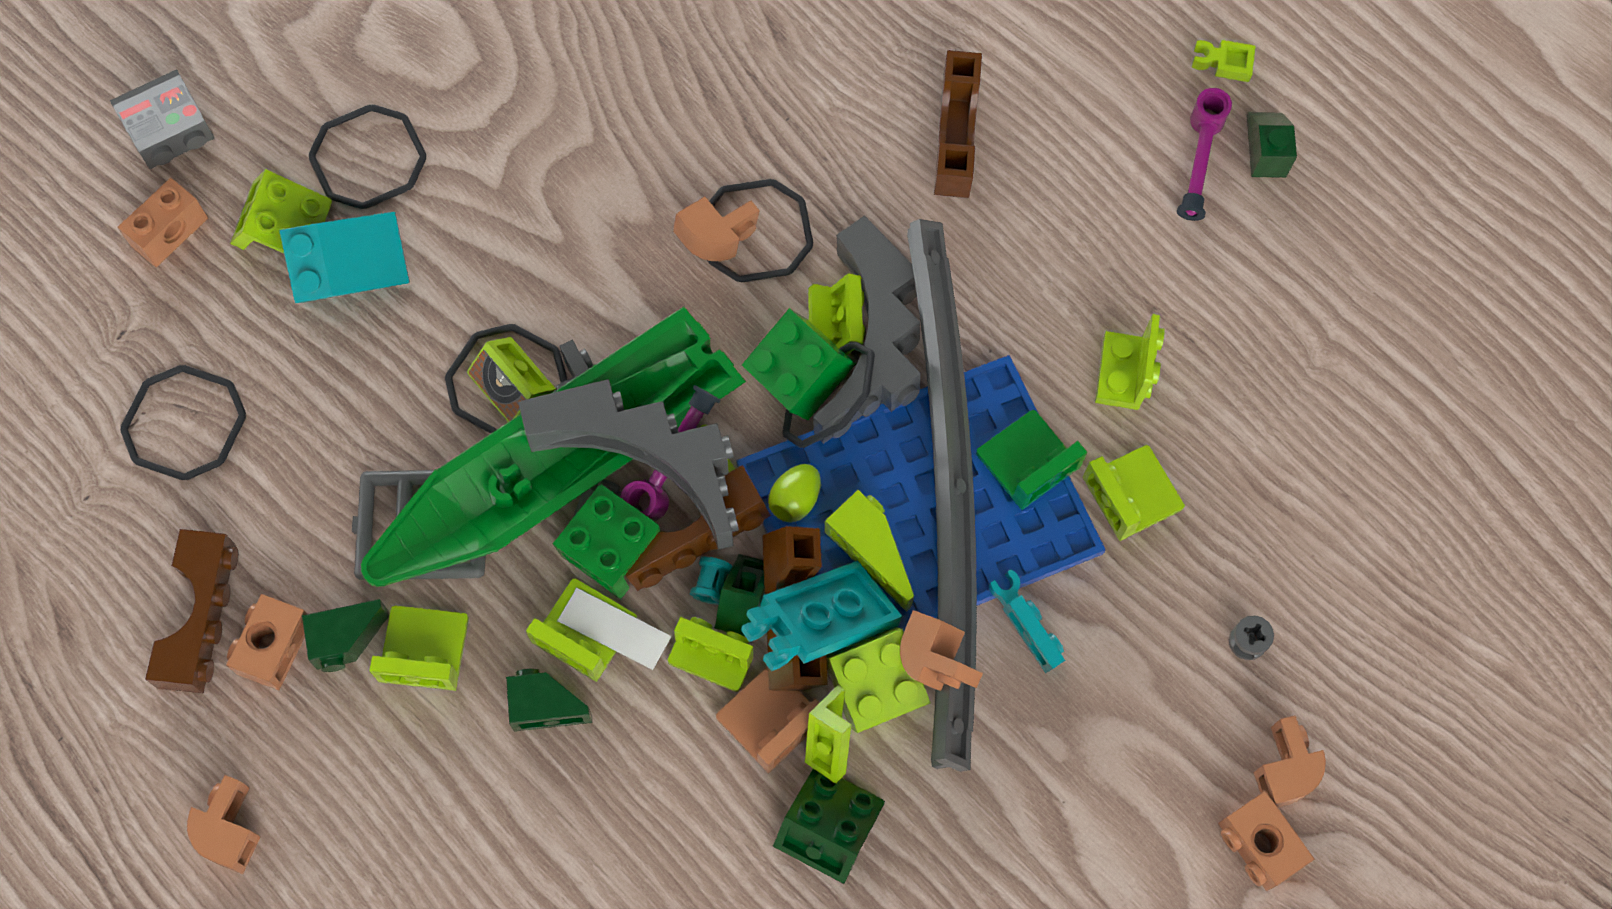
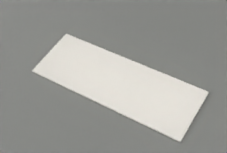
(614, 628)

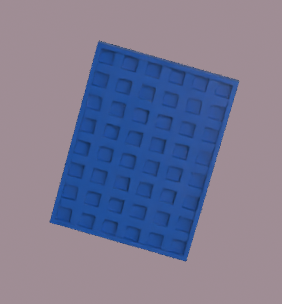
(894, 463)

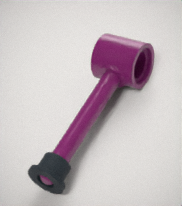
(1207, 126)
(701, 404)

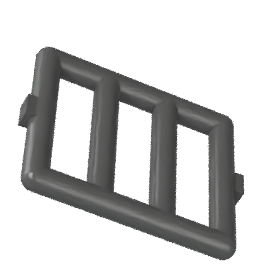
(363, 523)

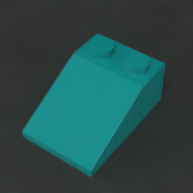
(344, 257)

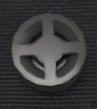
(1245, 644)

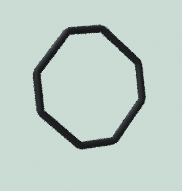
(381, 198)
(806, 226)
(467, 348)
(138, 399)
(852, 411)

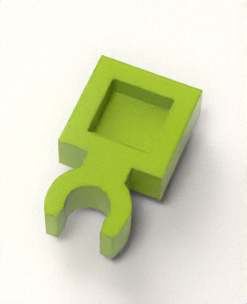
(1231, 59)

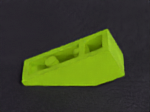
(866, 537)

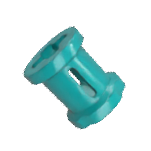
(710, 580)

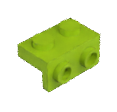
(838, 310)
(710, 653)

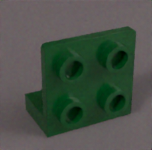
(828, 825)

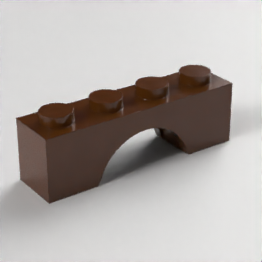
(957, 124)
(681, 548)
(789, 558)
(185, 657)

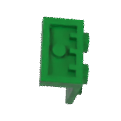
(1029, 458)
(606, 539)

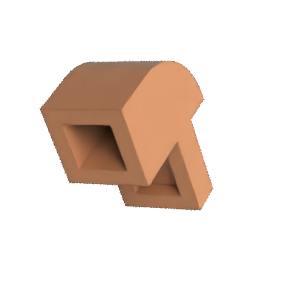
(710, 234)
(930, 651)
(1297, 771)
(215, 834)

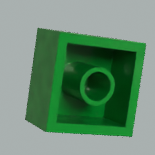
(798, 364)

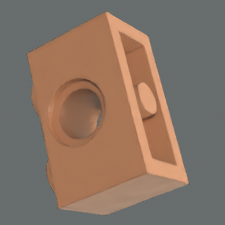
(163, 222)
(270, 664)
(1287, 850)

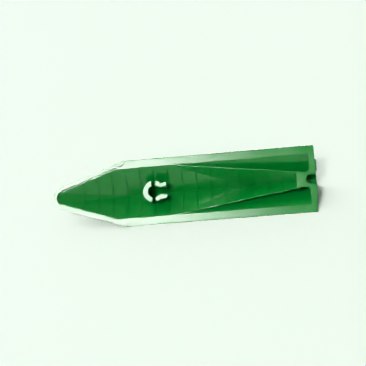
(505, 489)

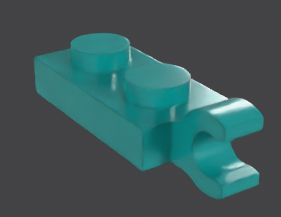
(1025, 619)

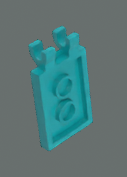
(821, 615)

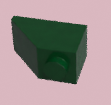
(1271, 144)
(740, 592)
(342, 633)
(542, 702)

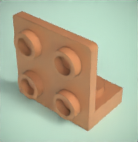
(767, 721)

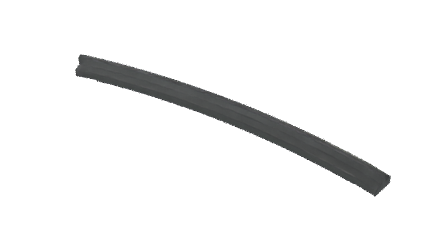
(953, 484)

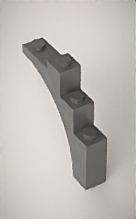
(892, 328)
(597, 419)

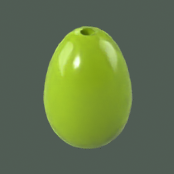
(795, 493)

